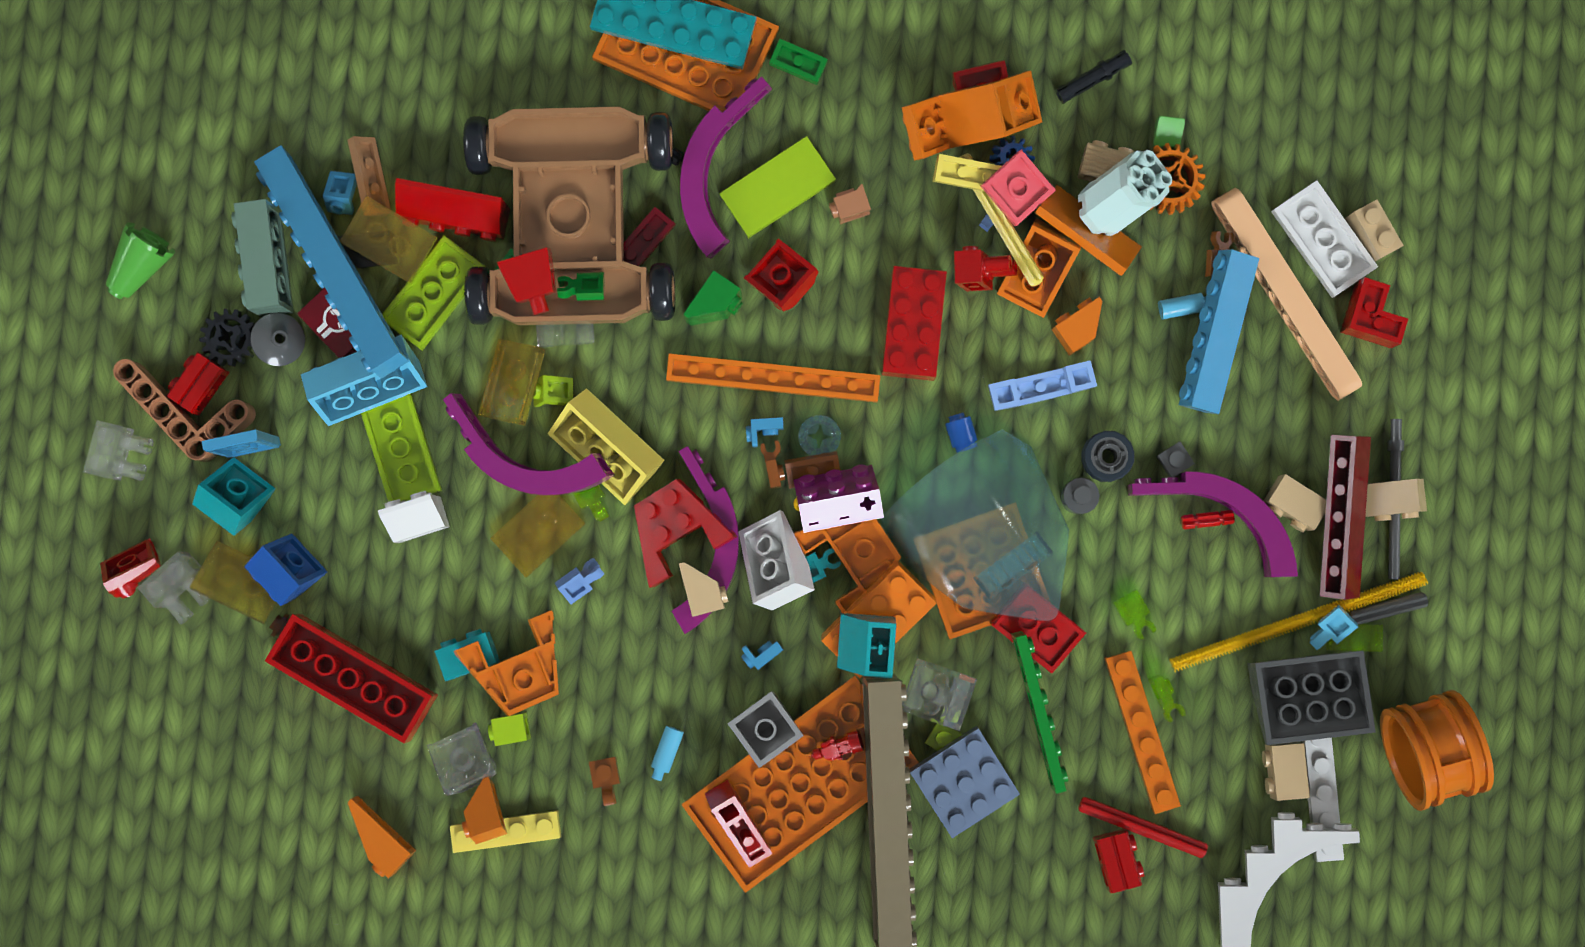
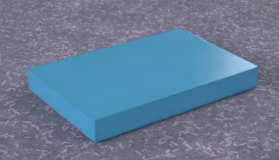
(241, 443)

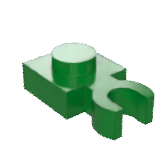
(585, 287)

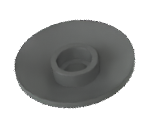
(264, 342)

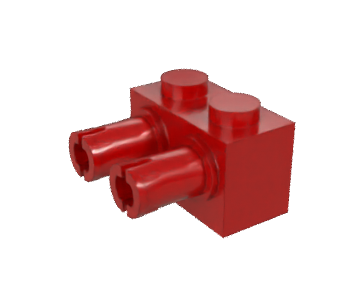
(977, 270)

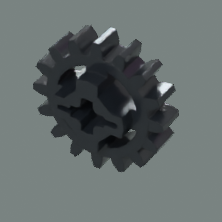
(219, 341)

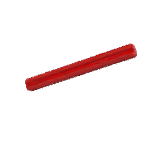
(1143, 827)

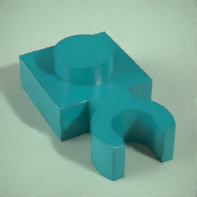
(817, 565)

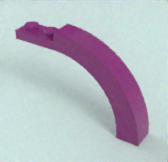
(697, 164)
(491, 460)
(1265, 526)
(725, 557)

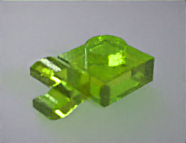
(591, 499)
(1163, 689)

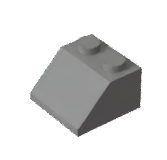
(765, 729)

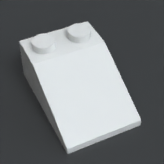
(774, 562)

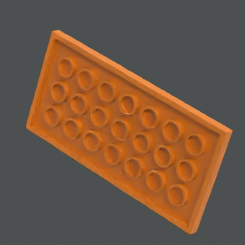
(794, 794)

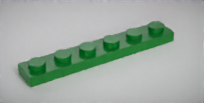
(1043, 723)

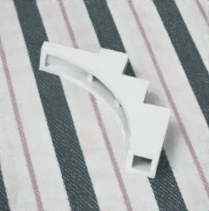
(1290, 843)

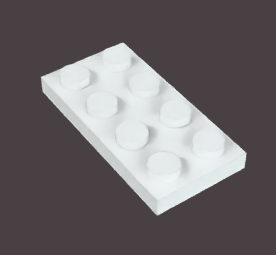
(1324, 239)

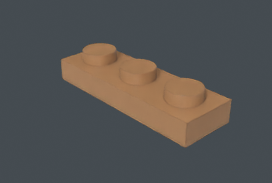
(368, 169)

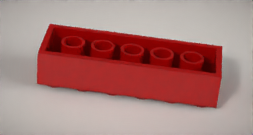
(351, 677)

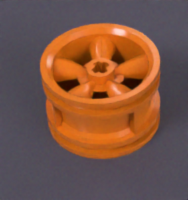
(1436, 750)

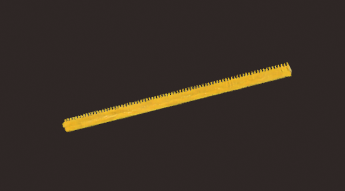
(1295, 621)

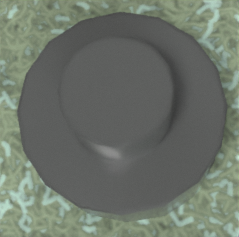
(1080, 496)

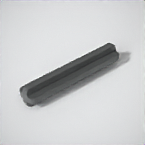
(1389, 608)

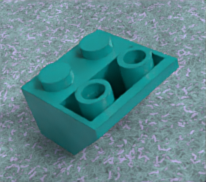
(867, 644)

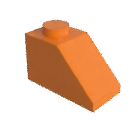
(484, 814)

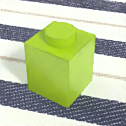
(509, 729)

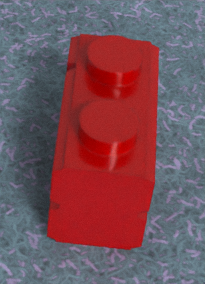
(197, 383)
(1118, 860)

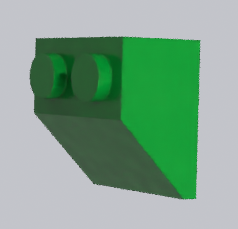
(714, 301)

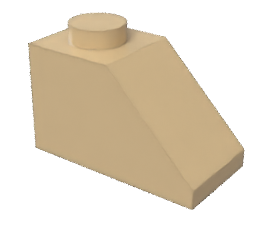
(702, 591)

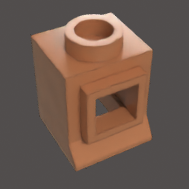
(850, 205)

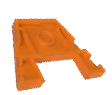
(861, 548)
(521, 678)

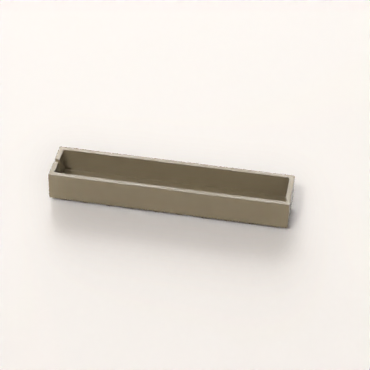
(888, 812)

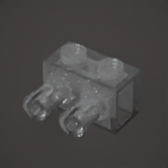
(110, 450)
(169, 582)

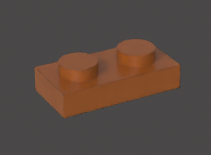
(811, 465)

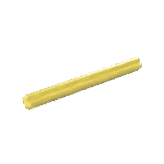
(1010, 237)

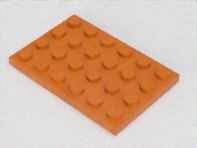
(686, 76)

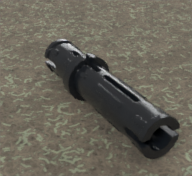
(1087, 80)

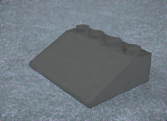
(1312, 697)

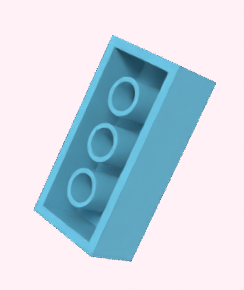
(348, 389)

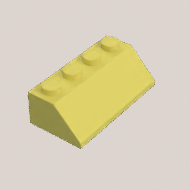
(590, 428)

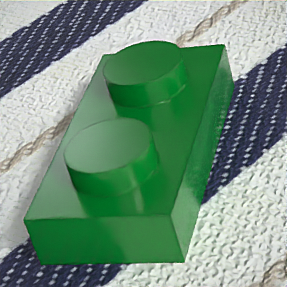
(798, 61)

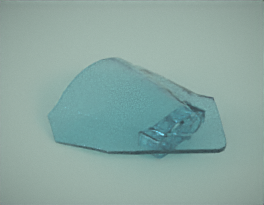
(986, 530)

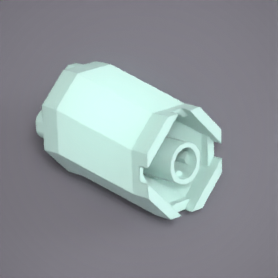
(1124, 193)

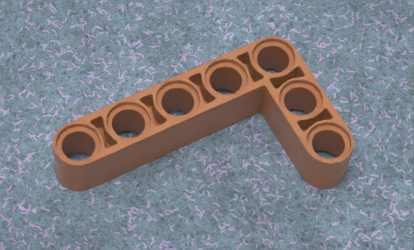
(177, 416)

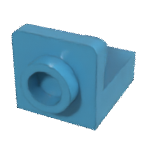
(340, 192)
(768, 427)
(767, 653)

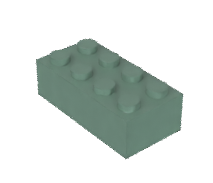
(262, 258)

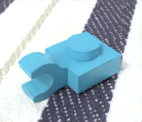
(1334, 625)

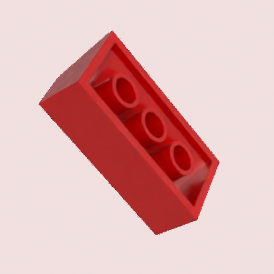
(452, 209)

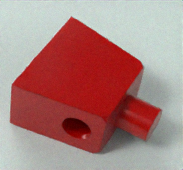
(530, 278)

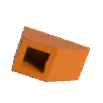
(1080, 328)

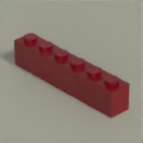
(1345, 516)

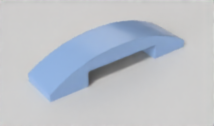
(1042, 386)

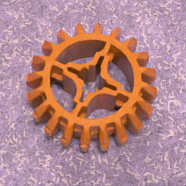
(1178, 183)

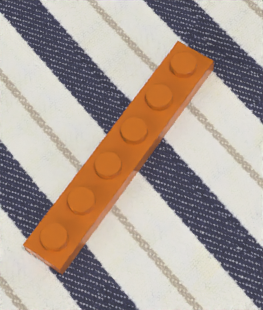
(1142, 732)

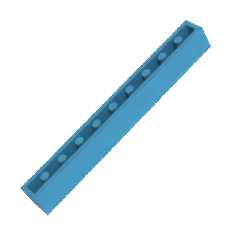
(331, 263)

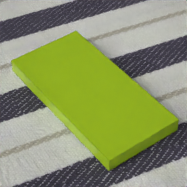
(777, 187)
(433, 294)
(401, 449)

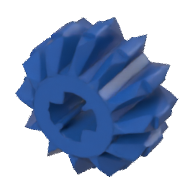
(1005, 149)

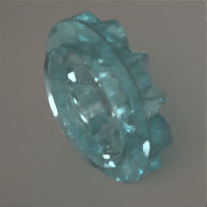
(811, 426)

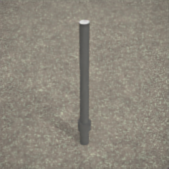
(1395, 446)

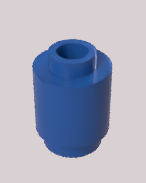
(961, 431)

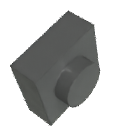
(1175, 459)

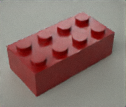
(914, 323)

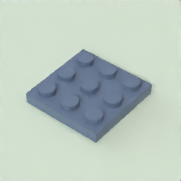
(964, 781)

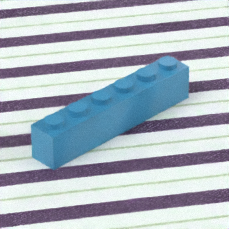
(1218, 331)

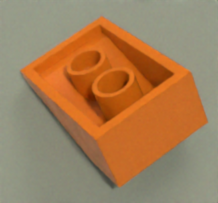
(1053, 256)

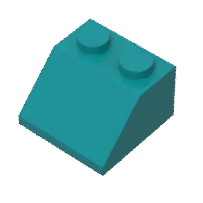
(232, 496)

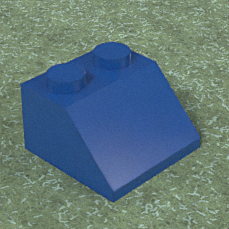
(285, 569)

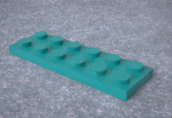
(679, 27)

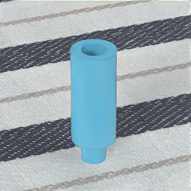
(1181, 306)
(666, 752)

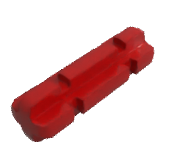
(1207, 519)

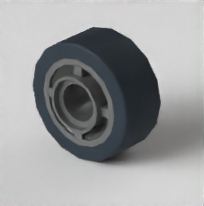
(1118, 445)

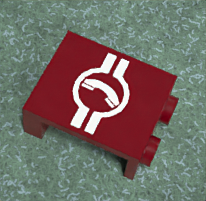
(324, 322)

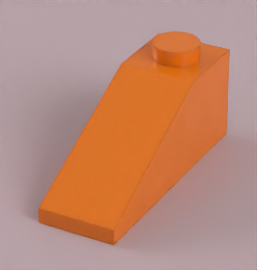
(381, 842)

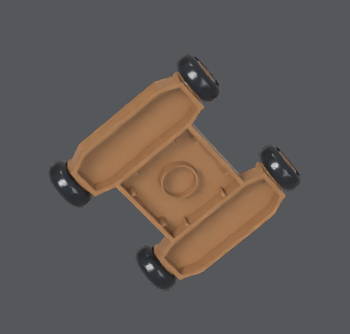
(571, 201)

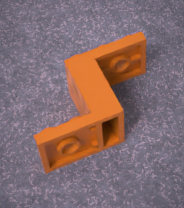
(972, 115)

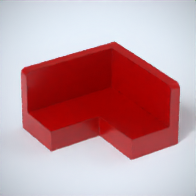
(1366, 315)

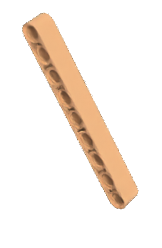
(1287, 295)

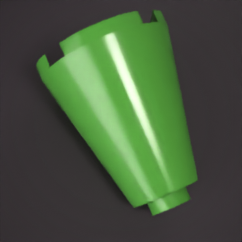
(136, 260)

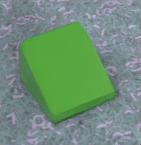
(1168, 131)

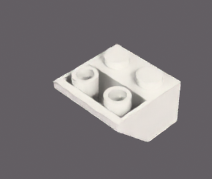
(414, 517)

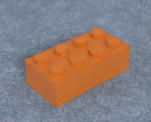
(893, 594)

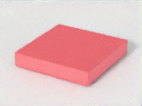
(1017, 187)

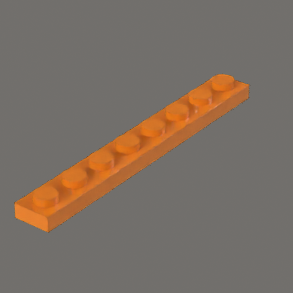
(773, 378)

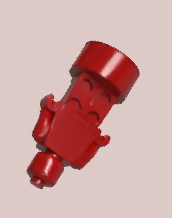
(834, 749)

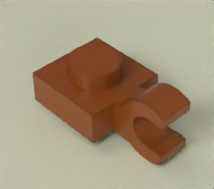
(775, 471)
(605, 775)

